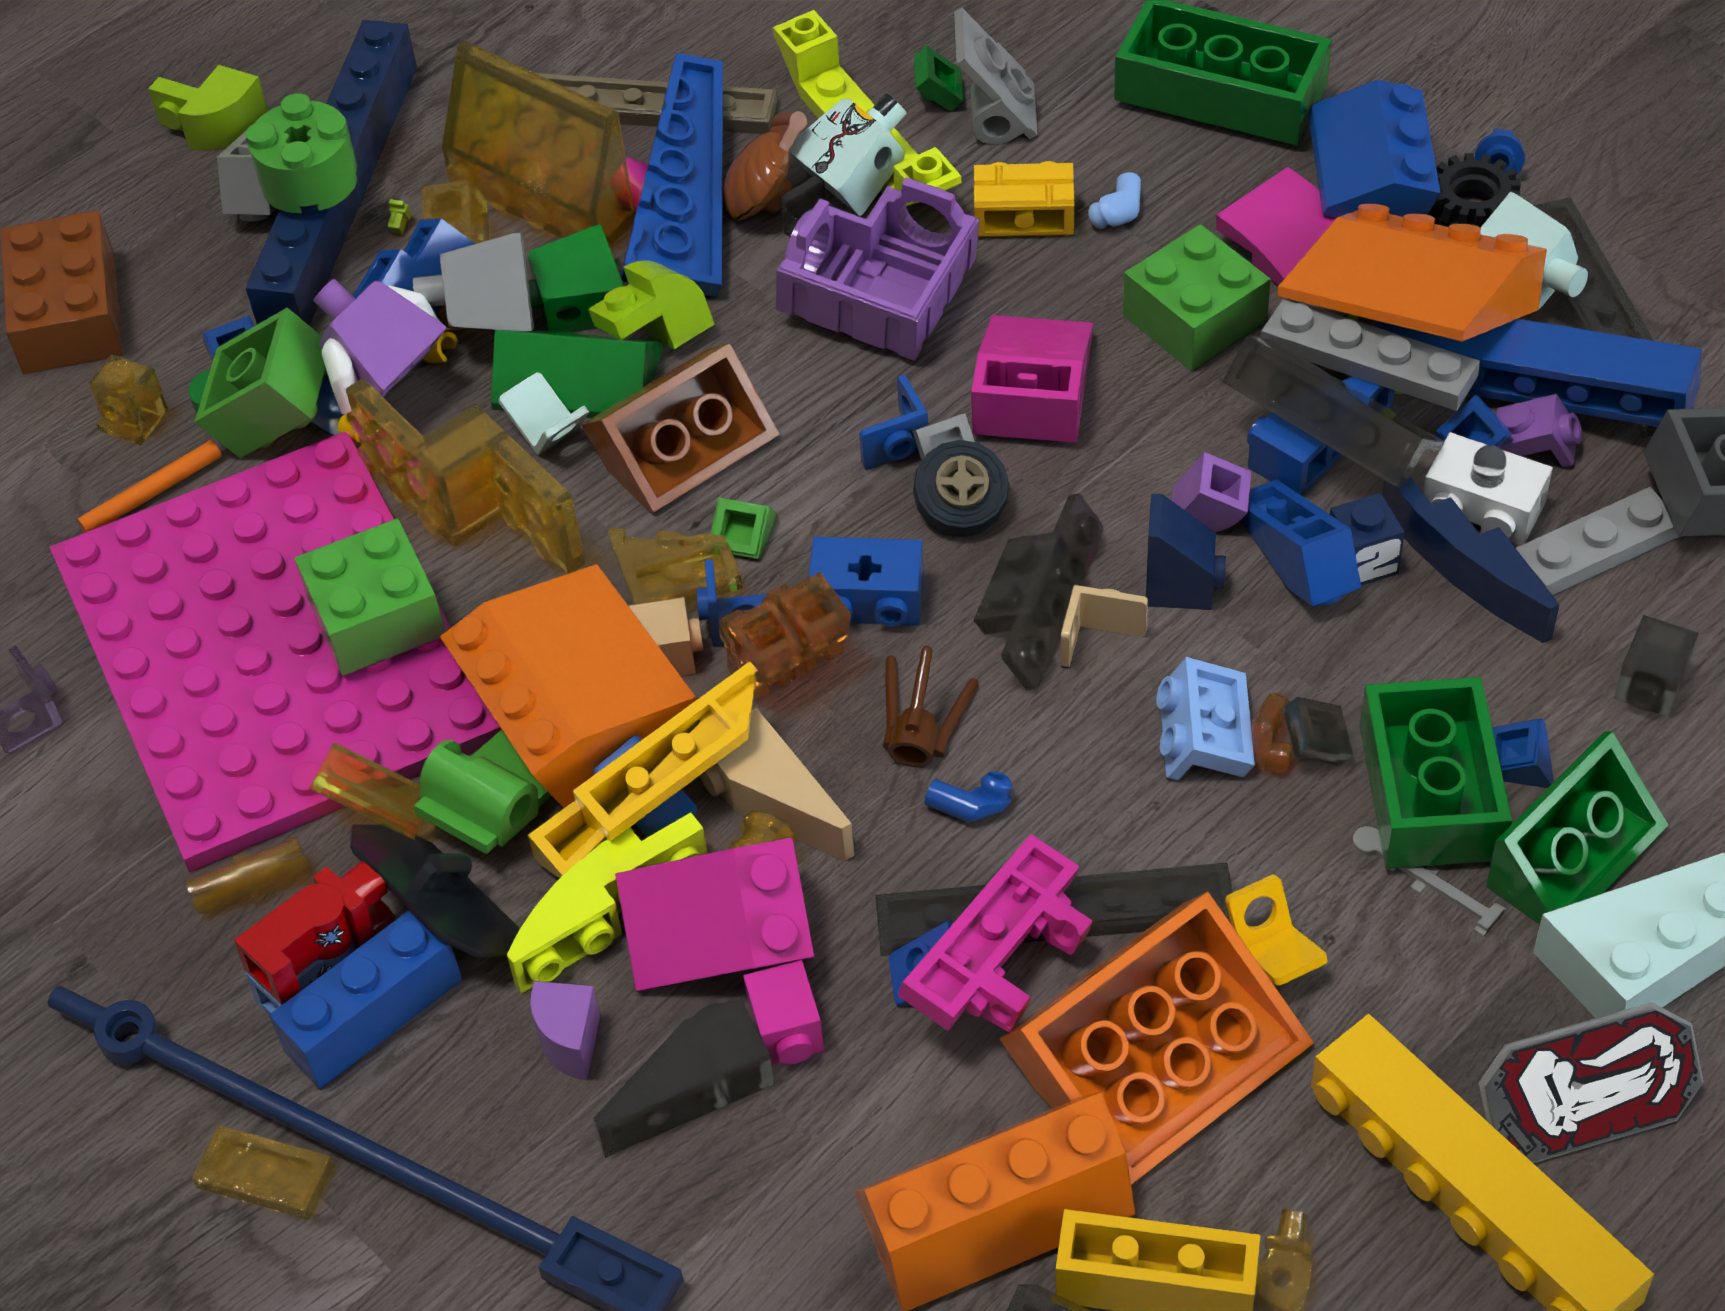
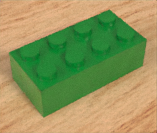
(1222, 70)

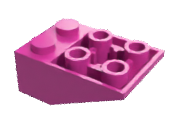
(1031, 378)

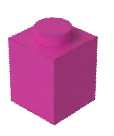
(785, 1012)

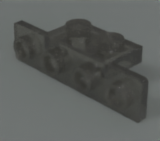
(1035, 587)

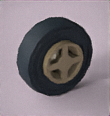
(964, 468)

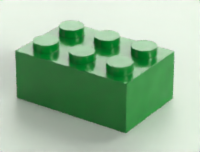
(1433, 771)

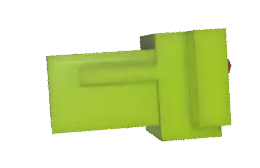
(399, 215)

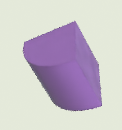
(1214, 492)
(566, 1025)

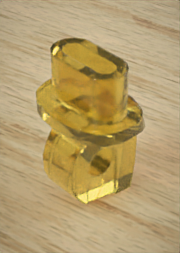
(1289, 1255)

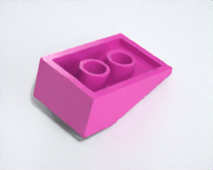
(714, 914)

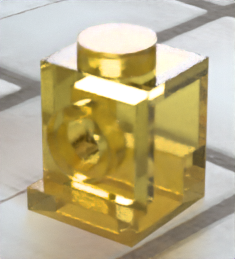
(127, 399)

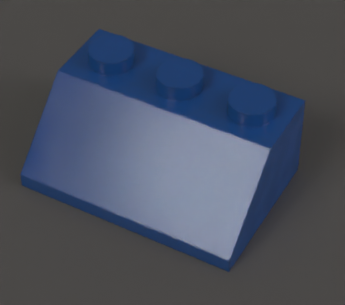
(1374, 150)

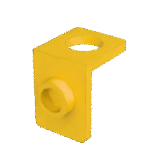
(1275, 943)

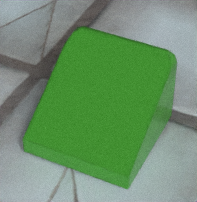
(744, 526)

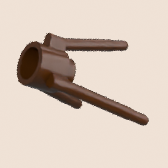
(915, 735)

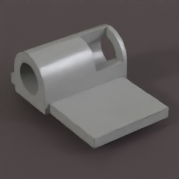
(1000, 90)

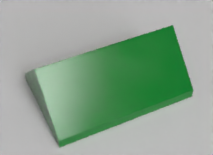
(577, 366)
(1576, 834)

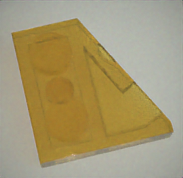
(673, 565)

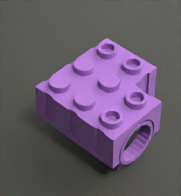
(877, 274)

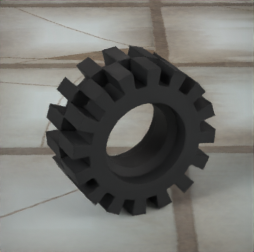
(1471, 179)

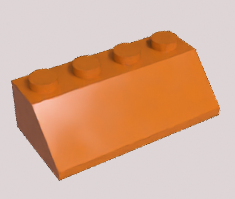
(995, 1200)

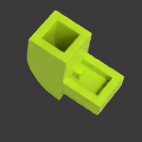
(213, 112)
(656, 298)

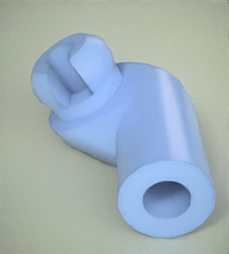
(1119, 206)

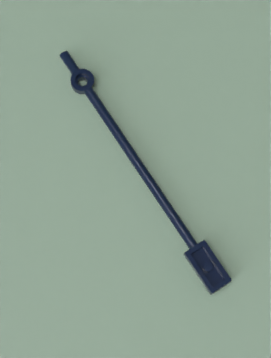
(577, 1260)

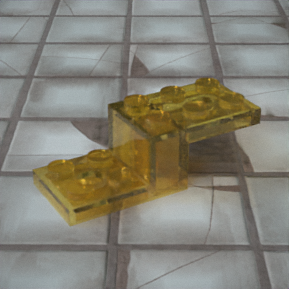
(465, 477)

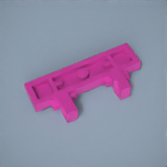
(967, 960)

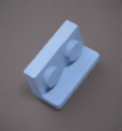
(1205, 719)

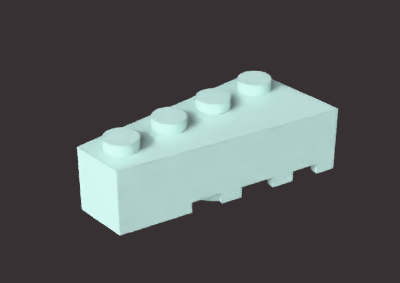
(1639, 939)

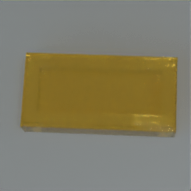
(369, 790)
(263, 1172)

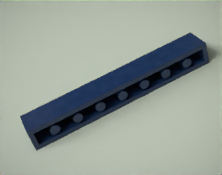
(307, 244)

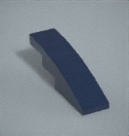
(1477, 564)

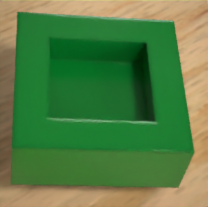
(938, 79)

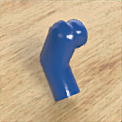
(973, 804)

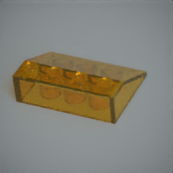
(536, 147)

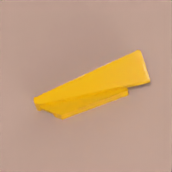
(648, 773)

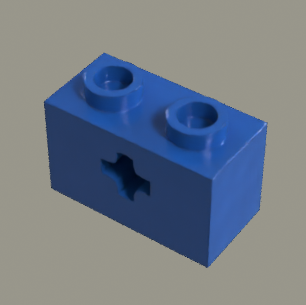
(873, 577)

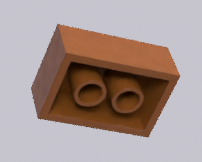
(60, 292)

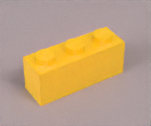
(1154, 1265)

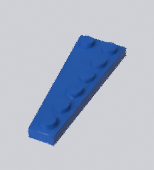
(682, 187)

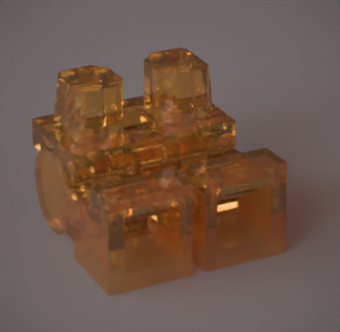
(786, 633)

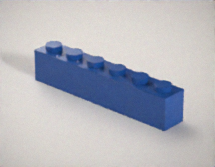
(1585, 368)

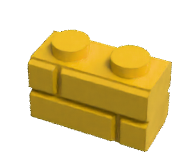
(1024, 199)

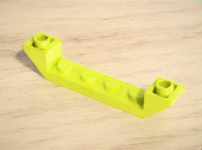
(814, 65)

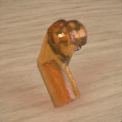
(1265, 730)

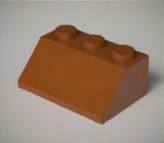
(681, 428)

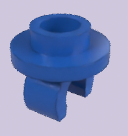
(1502, 146)

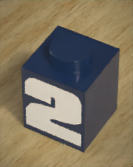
(1375, 536)

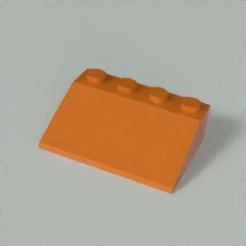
(1419, 273)
(567, 675)
(1164, 1032)

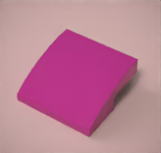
(1276, 223)

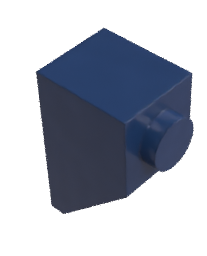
(1181, 558)

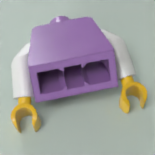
(377, 339)

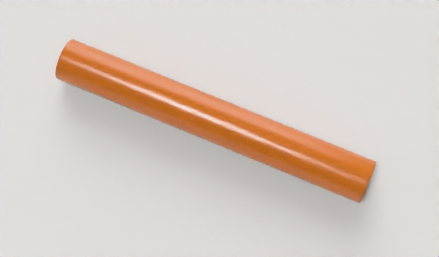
(150, 487)

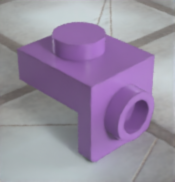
(1540, 427)

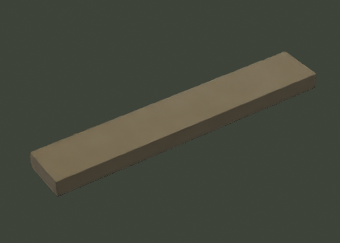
(641, 101)

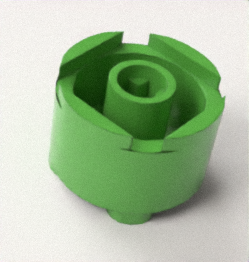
(303, 154)

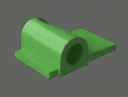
(480, 795)

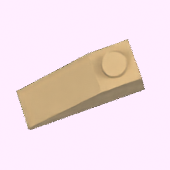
(771, 779)

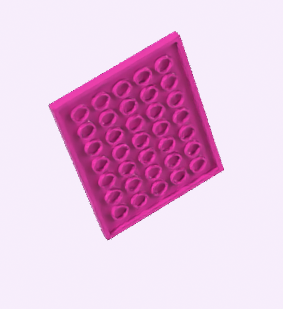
(227, 663)

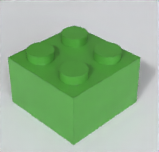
(1196, 297)
(263, 384)
(370, 596)

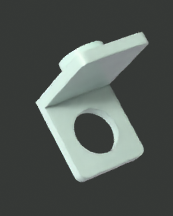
(540, 413)

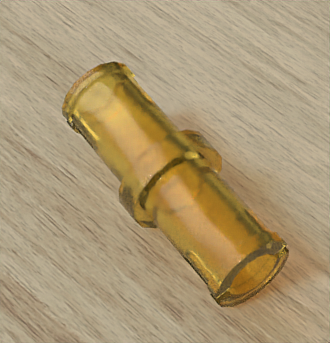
(247, 875)

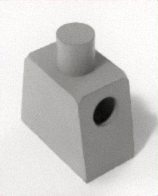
(483, 285)

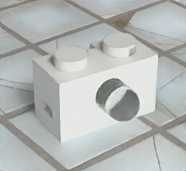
(1489, 486)

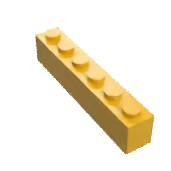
(1475, 1175)

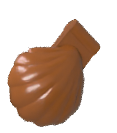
(760, 170)

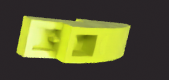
(584, 904)

